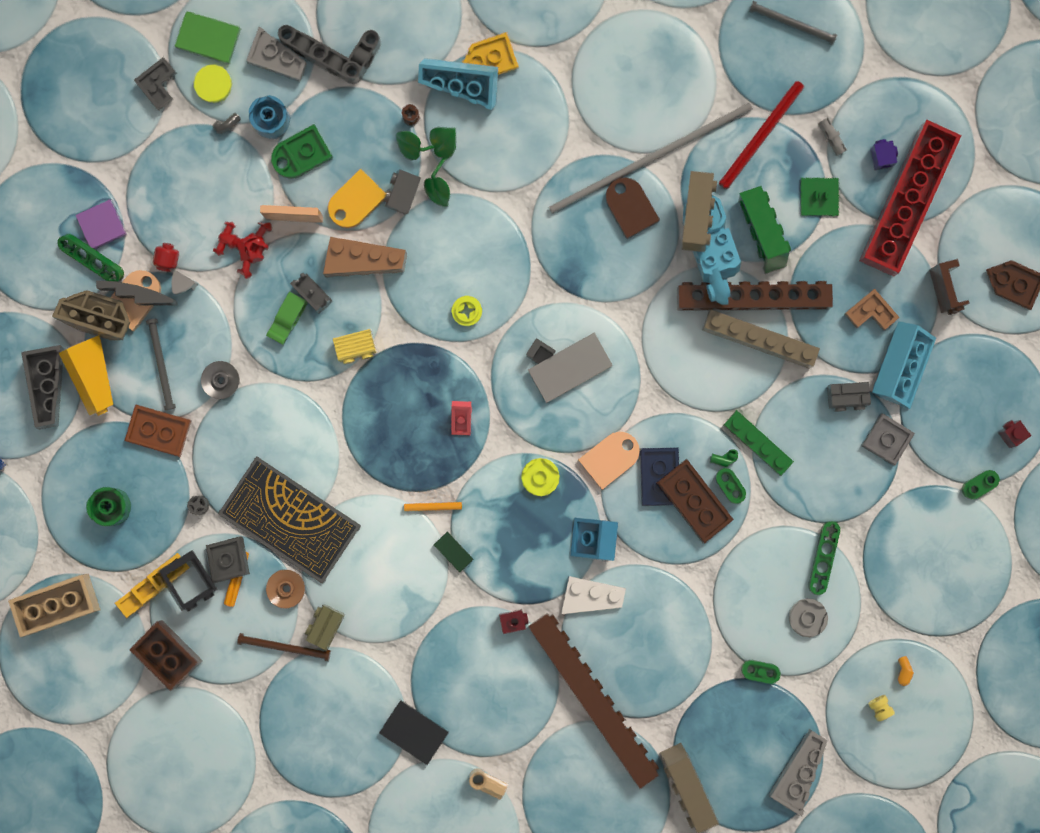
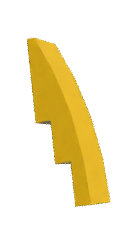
(148, 589)

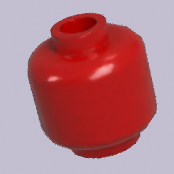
(165, 257)

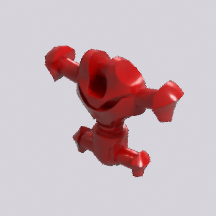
(249, 248)

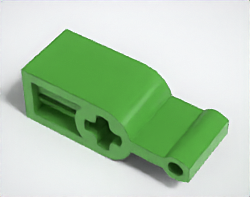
(287, 318)

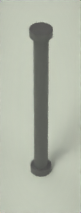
(793, 23)
(160, 364)

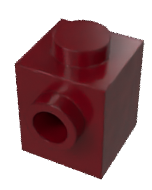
(1014, 433)
(513, 621)

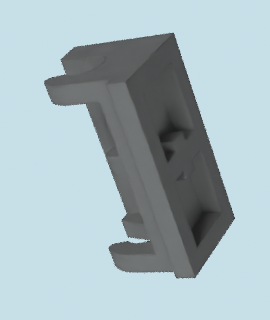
(311, 292)

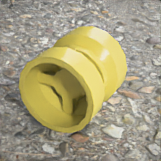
(881, 708)

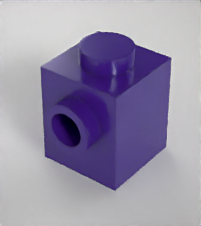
(884, 154)

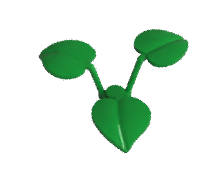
(444, 145)

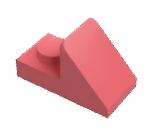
(461, 418)

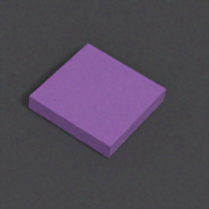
(101, 224)

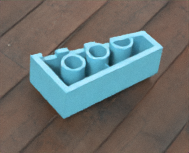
(461, 80)

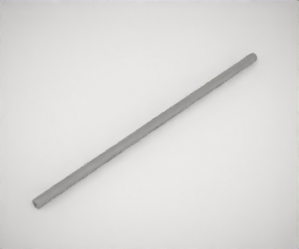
(651, 157)

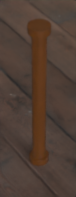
(283, 647)

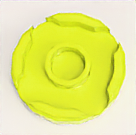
(212, 83)
(540, 477)

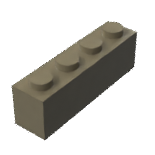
(698, 210)

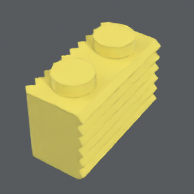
(354, 346)

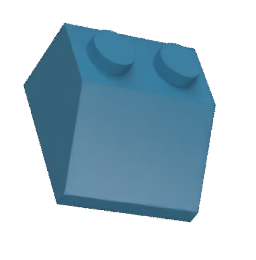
(594, 539)

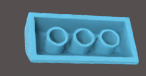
(904, 364)

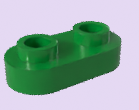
(981, 484)
(730, 485)
(760, 671)

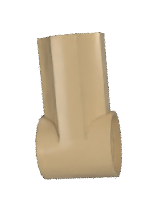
(489, 784)

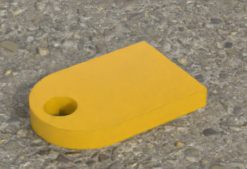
(357, 199)

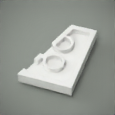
(590, 596)

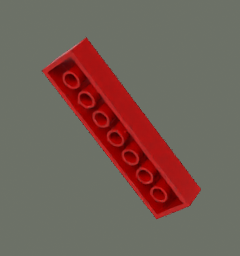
(910, 198)

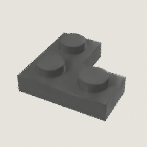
(152, 80)

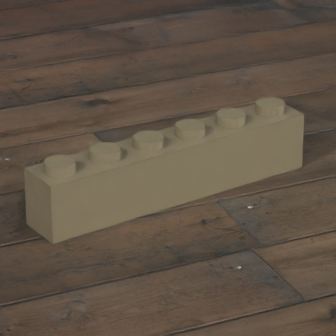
(760, 339)

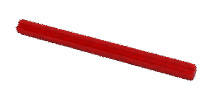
(761, 135)

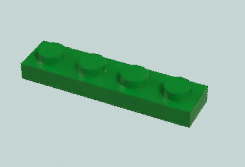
(758, 443)

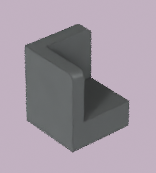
(540, 351)

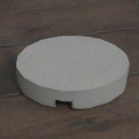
(808, 617)

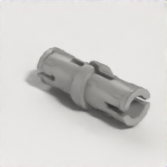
(832, 136)

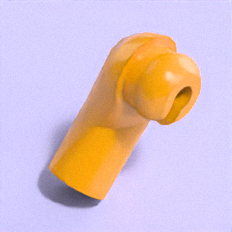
(906, 671)

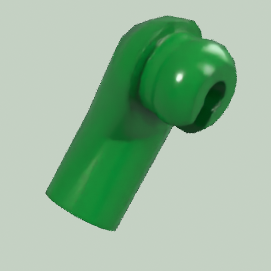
(725, 460)

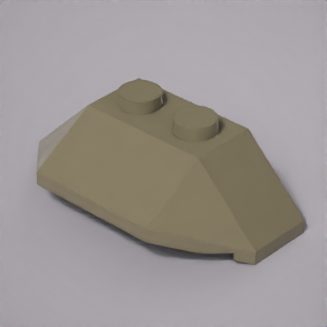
(94, 315)

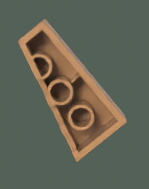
(361, 258)

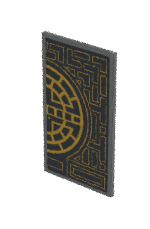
(289, 519)

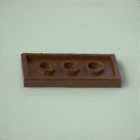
(694, 501)

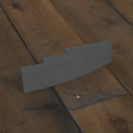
(142, 295)

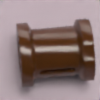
(406, 111)

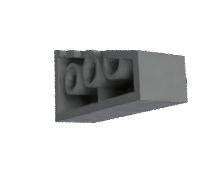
(44, 380)

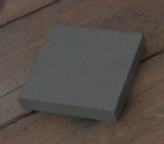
(227, 559)

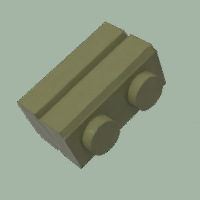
(324, 627)

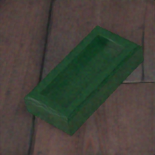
(453, 551)

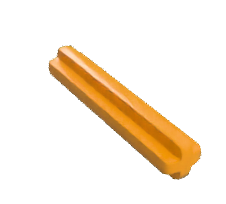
(233, 590)

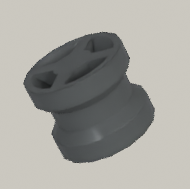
(194, 505)

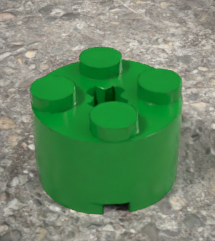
(116, 514)

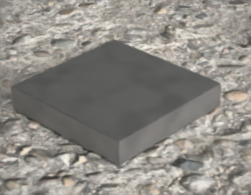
(888, 439)

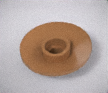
(275, 588)

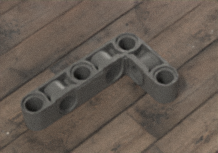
(333, 61)

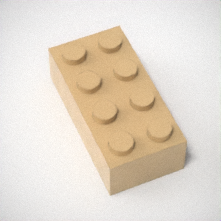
(54, 605)

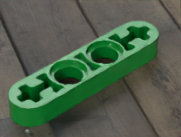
(89, 261)
(821, 557)

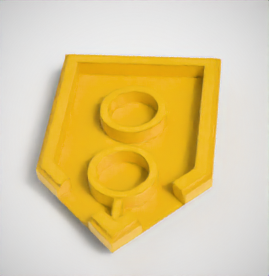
(493, 52)

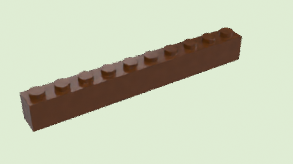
(593, 700)

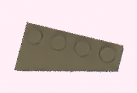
(689, 788)

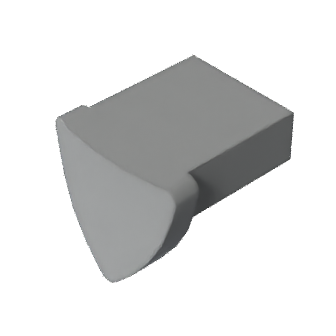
(181, 283)

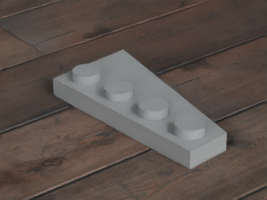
(796, 779)

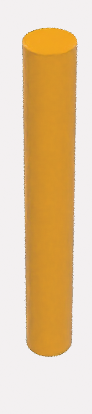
(433, 506)

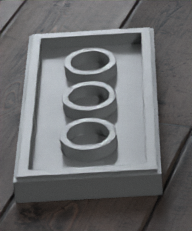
(570, 367)

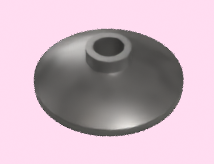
(210, 379)

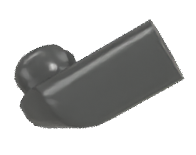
(226, 125)

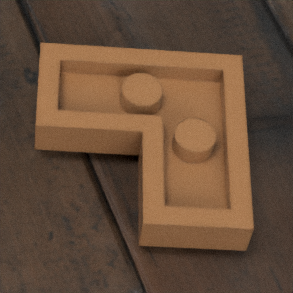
(872, 306)

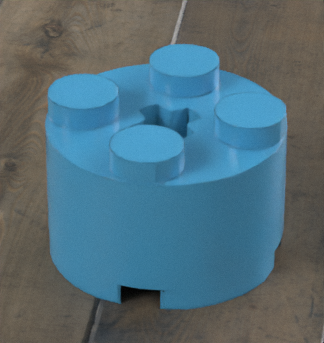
(270, 107)

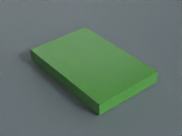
(207, 37)

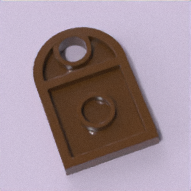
(632, 208)

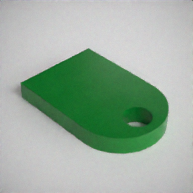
(302, 151)

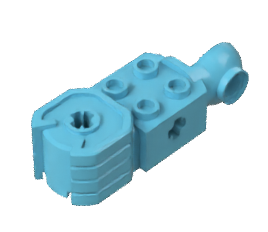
(720, 258)

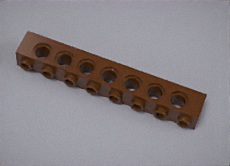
(823, 298)

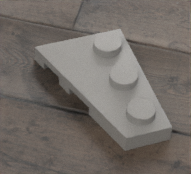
(275, 57)

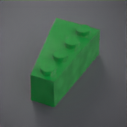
(765, 229)

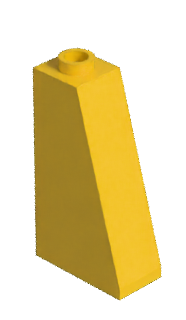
(89, 374)

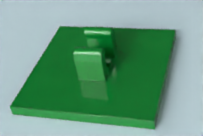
(819, 196)

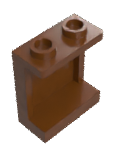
(944, 287)

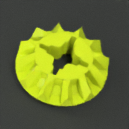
(459, 305)

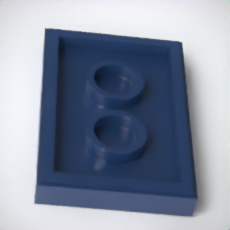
(655, 465)

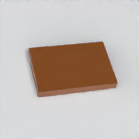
(157, 430)

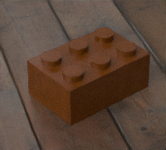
(166, 655)

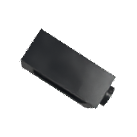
(191, 604)

